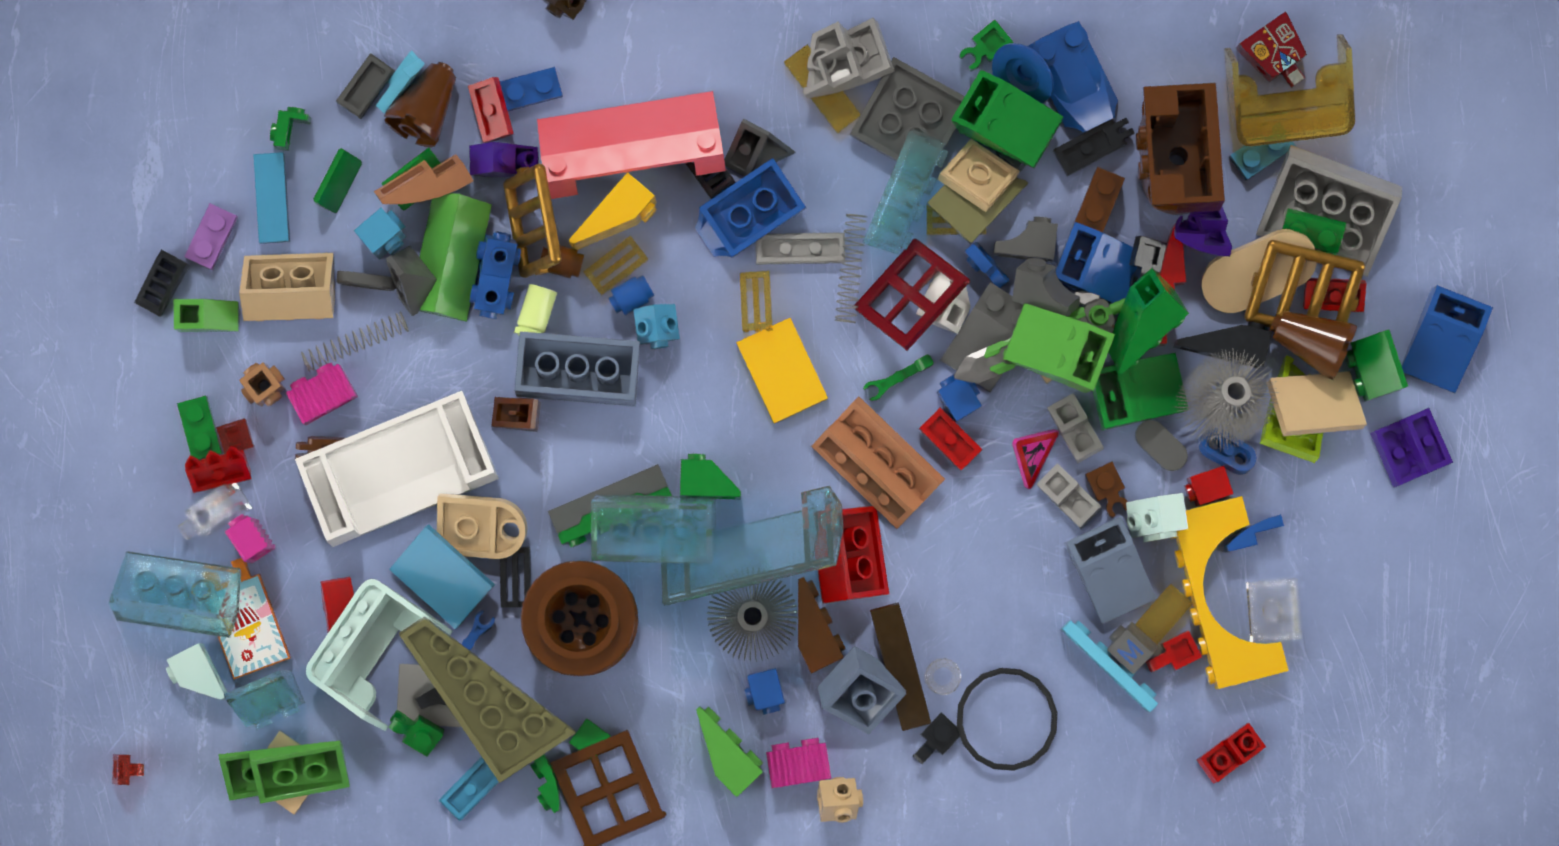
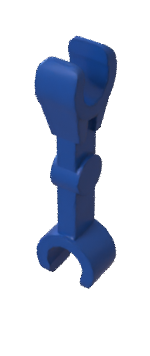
(477, 631)

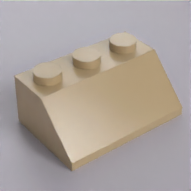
(287, 287)

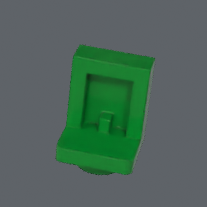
(282, 131)

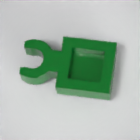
(986, 43)

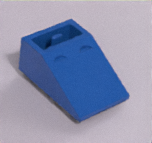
(1095, 264)
(1445, 338)

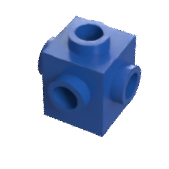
(503, 264)
(488, 284)

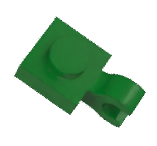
(418, 733)

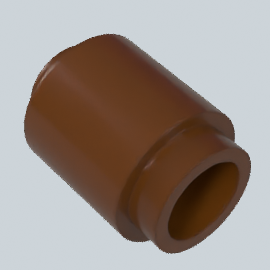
(570, 263)

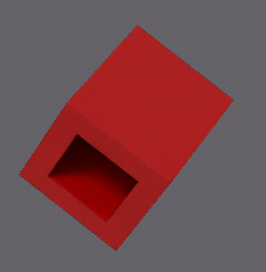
(1208, 486)

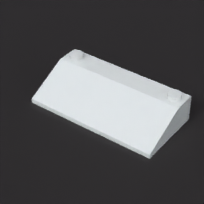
(396, 469)

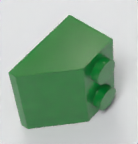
(1375, 366)
(705, 479)

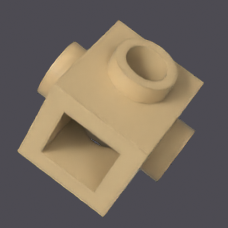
(839, 799)

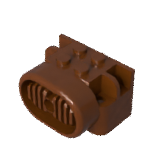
(1186, 124)

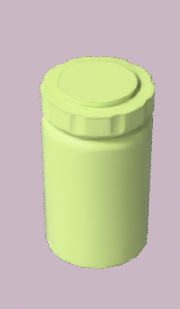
(536, 310)

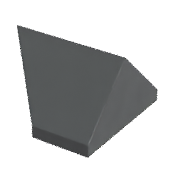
(753, 148)
(411, 278)

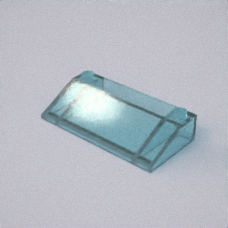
(763, 550)

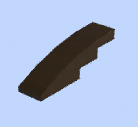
(900, 662)

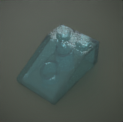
(266, 698)

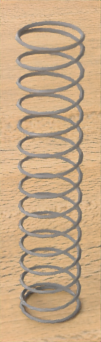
(857, 268)
(347, 339)

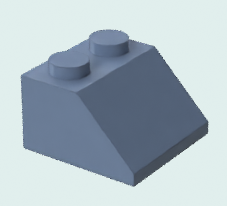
(860, 690)

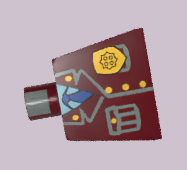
(1275, 51)

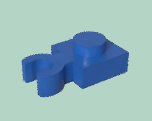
(981, 260)

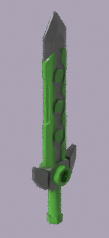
(990, 363)

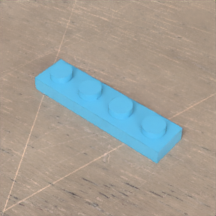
(1119, 673)

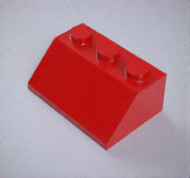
(860, 560)

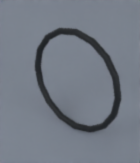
(976, 682)

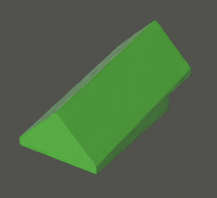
(450, 251)
(285, 771)

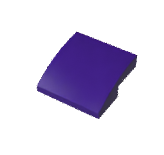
(1411, 447)

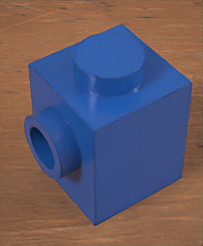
(959, 397)
(764, 691)

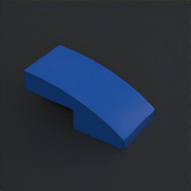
(1248, 538)

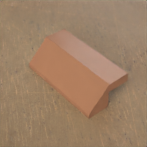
(878, 462)

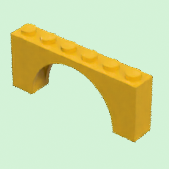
(1229, 657)

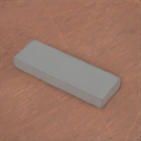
(800, 248)

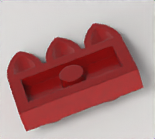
(217, 469)

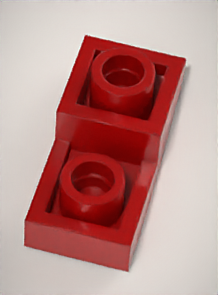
(335, 598)
(1231, 753)

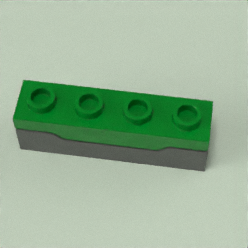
(573, 519)

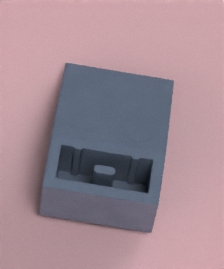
(1110, 570)

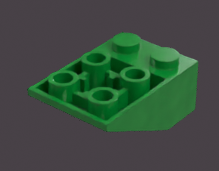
(1006, 119)
(1144, 320)
(1140, 392)

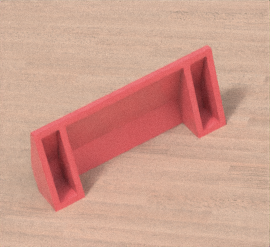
(630, 140)

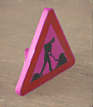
(1032, 453)

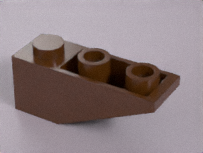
(814, 636)

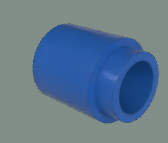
(630, 295)

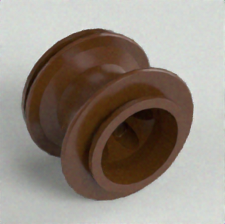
(545, 636)

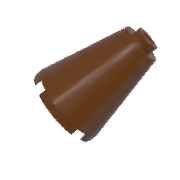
(423, 105)
(1314, 339)

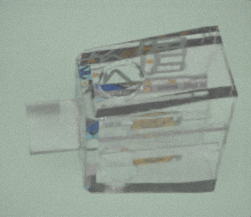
(221, 506)

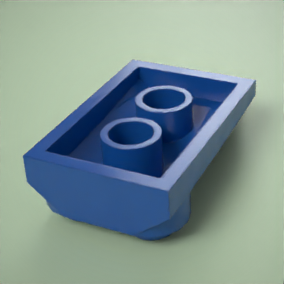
(1080, 84)
(748, 211)

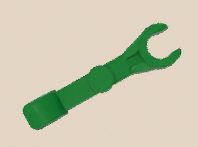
(899, 376)

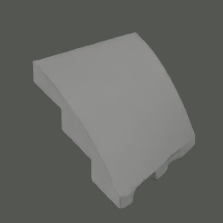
(846, 58)

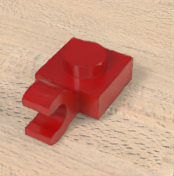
(1177, 651)

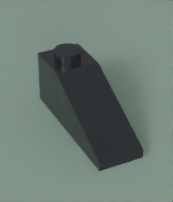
(1251, 338)

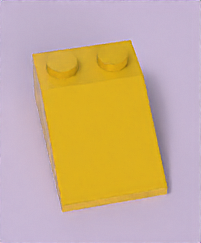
(619, 211)

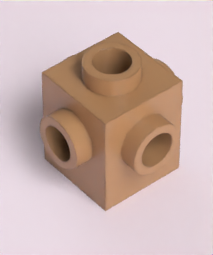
(254, 376)

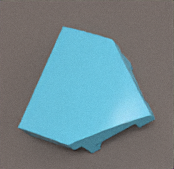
(400, 80)

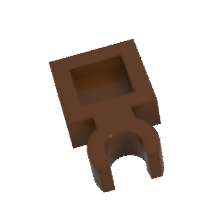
(1105, 484)

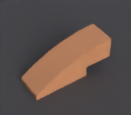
(424, 183)

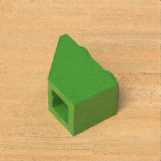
(206, 315)

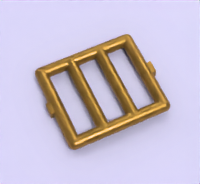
(517, 211)
(1300, 255)

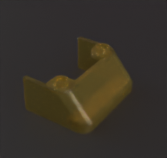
(1293, 114)

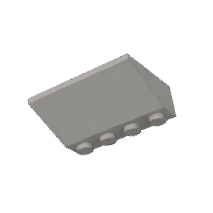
(1334, 192)

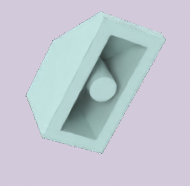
(196, 672)

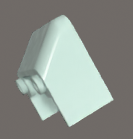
(358, 643)

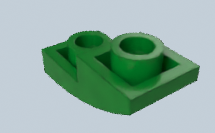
(549, 791)

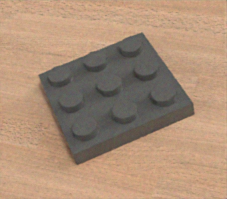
(904, 103)

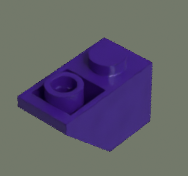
(500, 159)

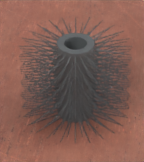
(767, 618)

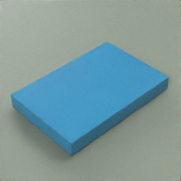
(442, 576)

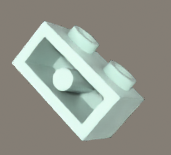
(1157, 517)

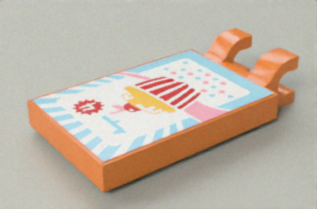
(256, 633)

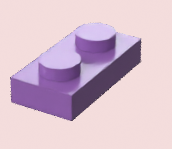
(211, 236)

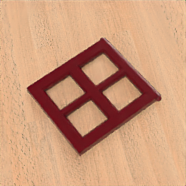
(912, 294)

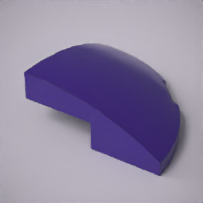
(1205, 232)

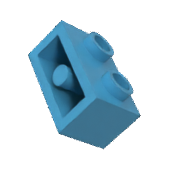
(382, 233)

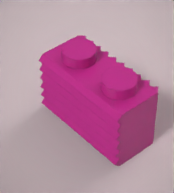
(321, 393)
(249, 538)
(798, 764)

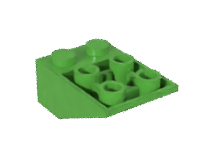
(1059, 347)
(730, 762)

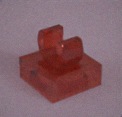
(236, 435)
(123, 769)

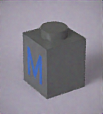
(1131, 646)

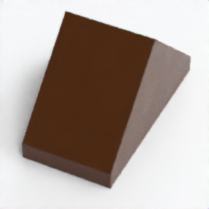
(516, 413)

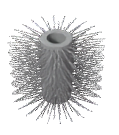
(1226, 399)

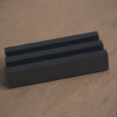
(515, 578)

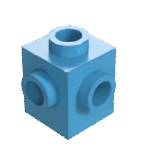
(656, 325)

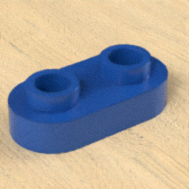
(1227, 456)

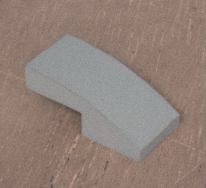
(1075, 428)
(1069, 496)

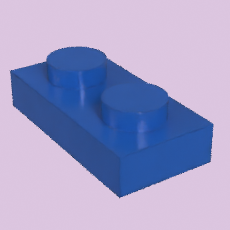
(531, 89)

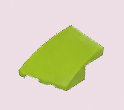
(1302, 446)

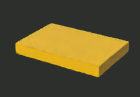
(782, 370)

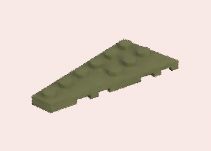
(494, 712)

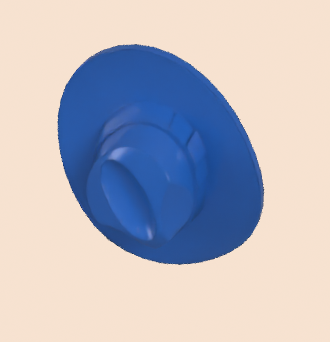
(1024, 70)

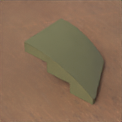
(965, 216)

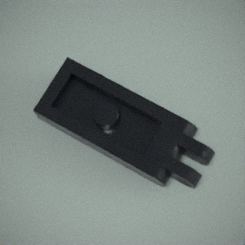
(1092, 145)

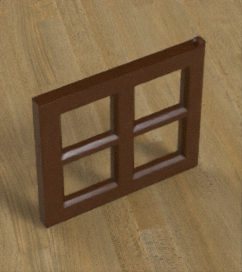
(607, 789)

